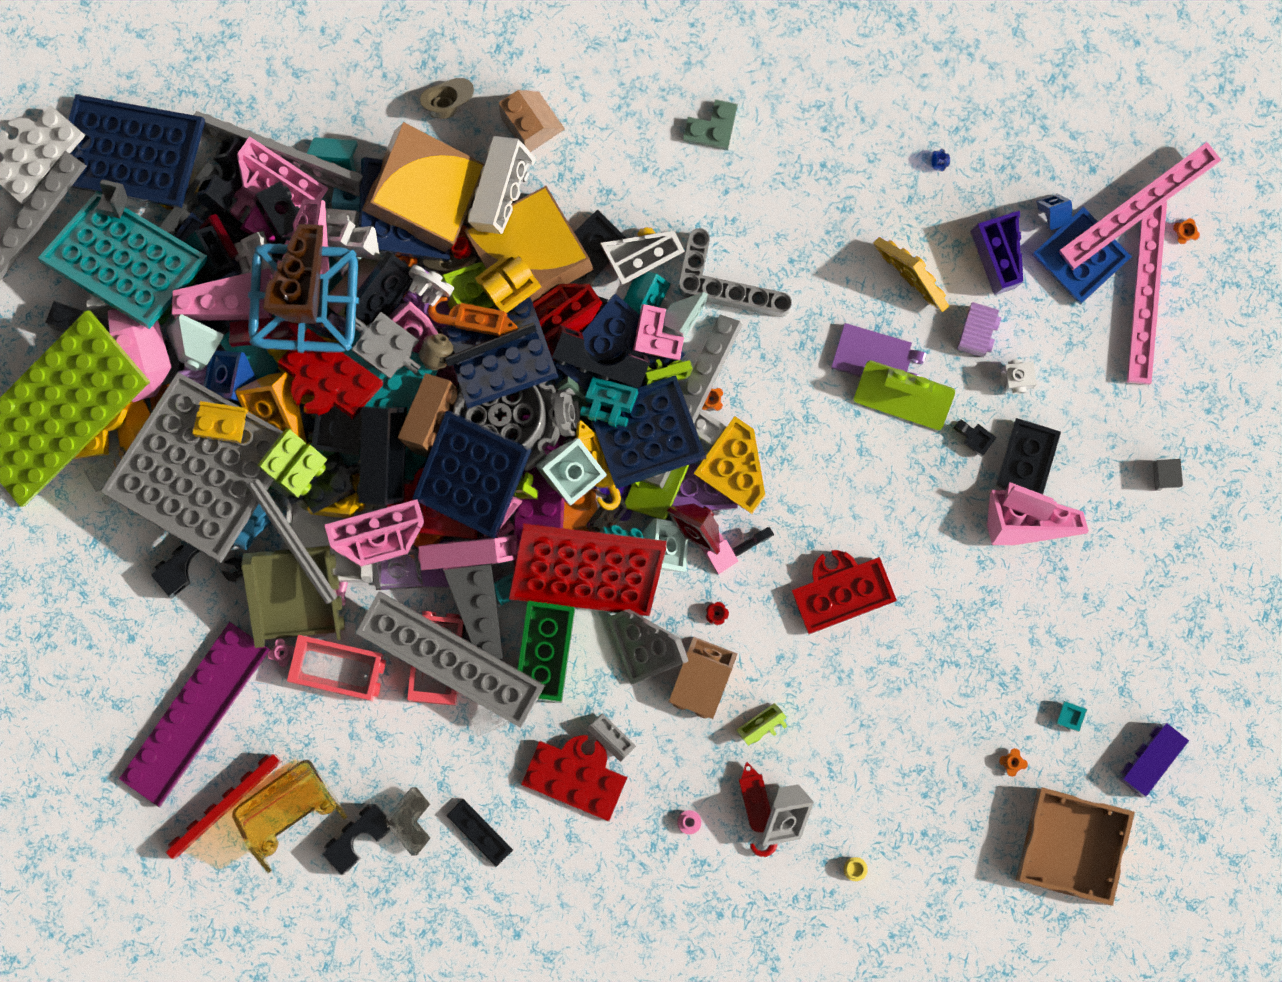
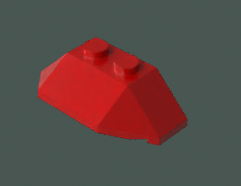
(566, 306)

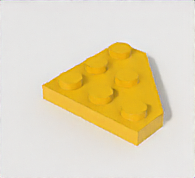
(912, 272)
(735, 466)

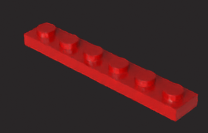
(215, 812)

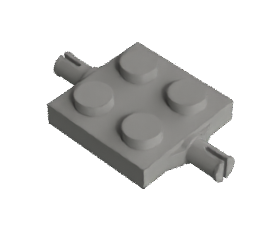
(385, 345)

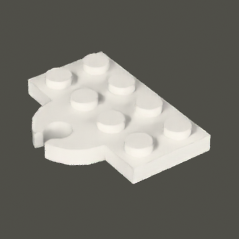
(34, 151)

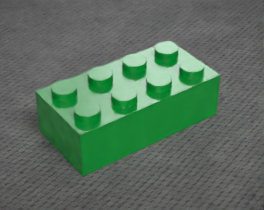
(547, 647)

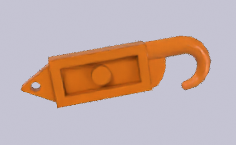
(474, 318)

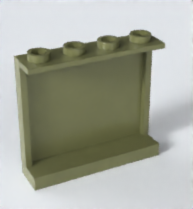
(284, 598)

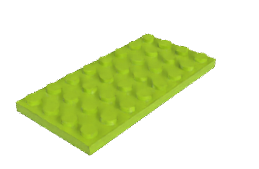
(63, 405)

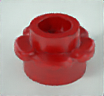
(462, 248)
(723, 613)

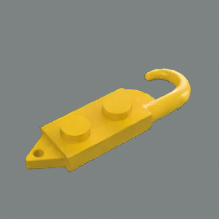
(592, 444)

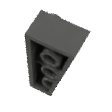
(477, 604)

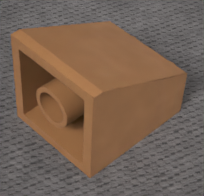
(529, 118)
(703, 678)

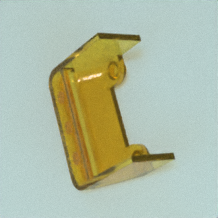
(281, 806)

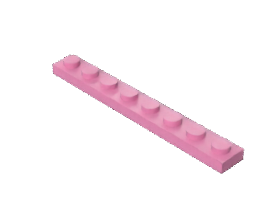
(1139, 206)
(1146, 297)

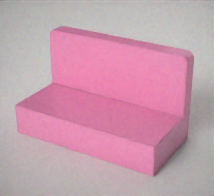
(1029, 502)

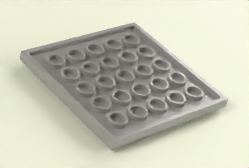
(188, 481)

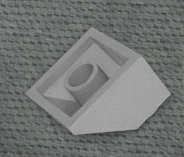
(787, 816)

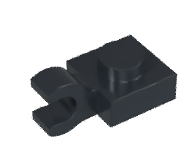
(977, 439)

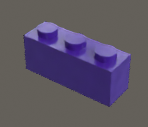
(1153, 759)

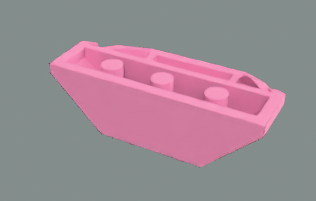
(264, 168)
(144, 347)
(377, 533)

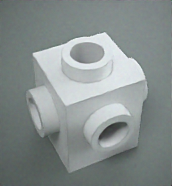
(1024, 371)

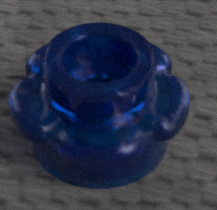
(940, 160)

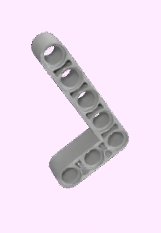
(725, 286)

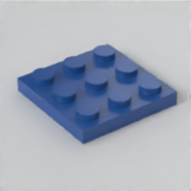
(1090, 274)

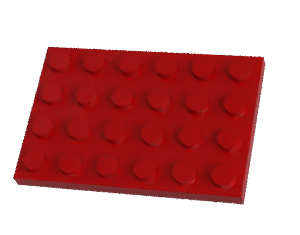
(587, 569)

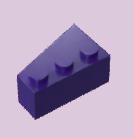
(1000, 251)

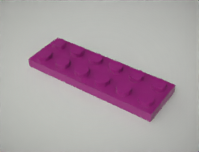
(549, 505)

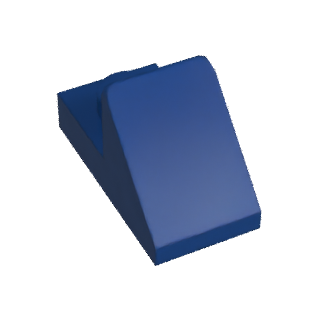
(1057, 210)

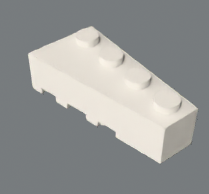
(499, 184)

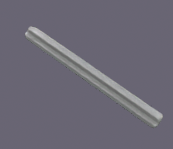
(292, 541)

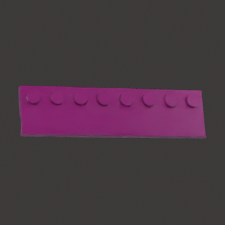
(194, 715)

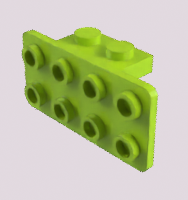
(904, 395)
(654, 500)

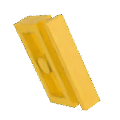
(220, 422)

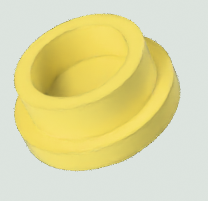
(855, 869)

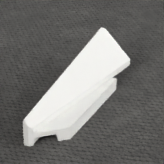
(345, 235)

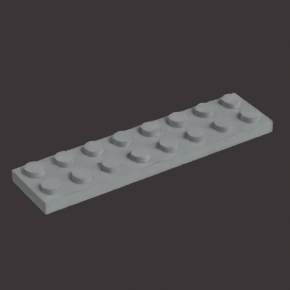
(450, 659)

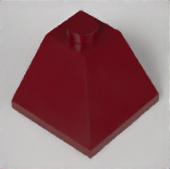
(697, 525)

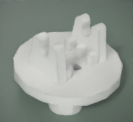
(430, 284)

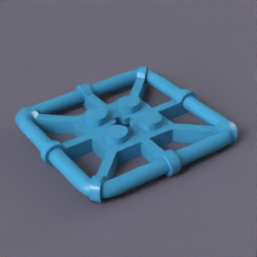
(351, 300)

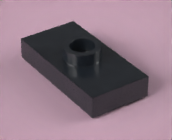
(230, 224)

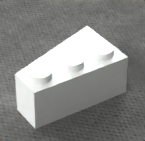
(640, 254)

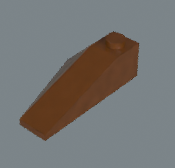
(296, 284)

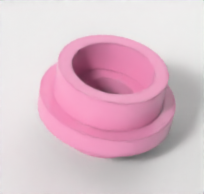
(689, 814)

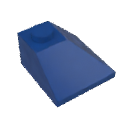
(227, 373)

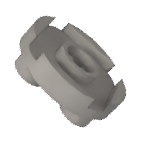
(566, 412)

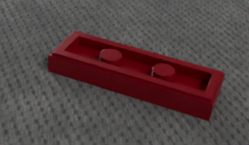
(240, 336)

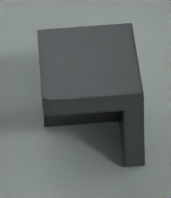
(112, 200)
(1167, 474)

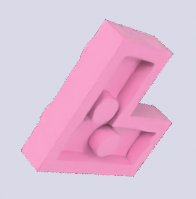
(651, 339)

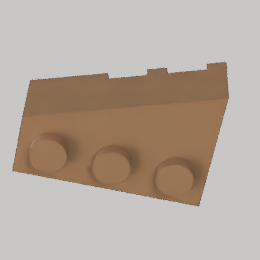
(427, 413)

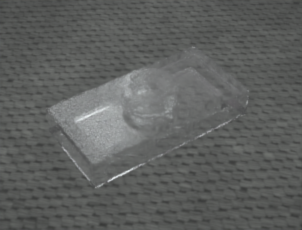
(487, 721)

